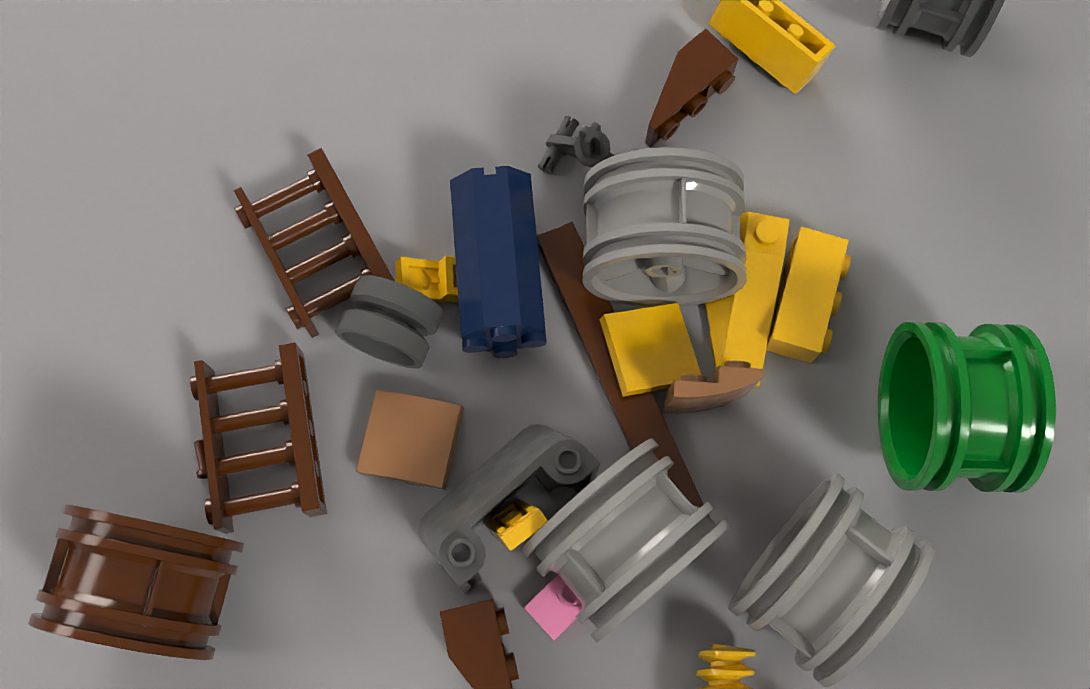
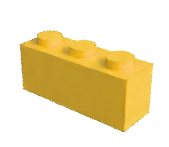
(773, 39)
(808, 295)

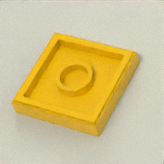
(649, 348)

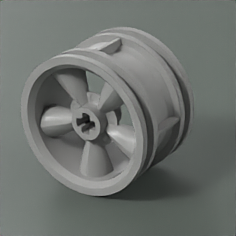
(664, 228)
(623, 538)
(833, 581)

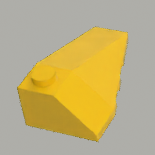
(744, 319)

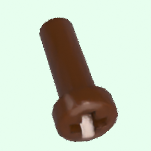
(200, 454)

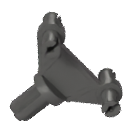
(588, 148)

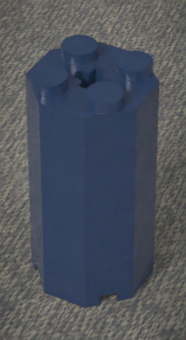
(497, 262)

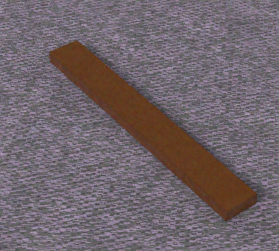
(638, 413)

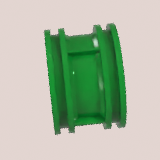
(966, 407)

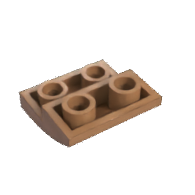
(725, 386)
(410, 439)

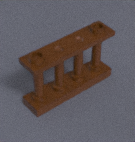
(337, 210)
(299, 451)

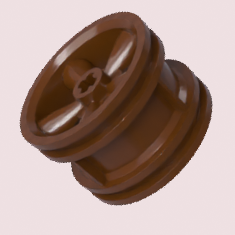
(136, 585)

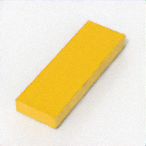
(516, 523)

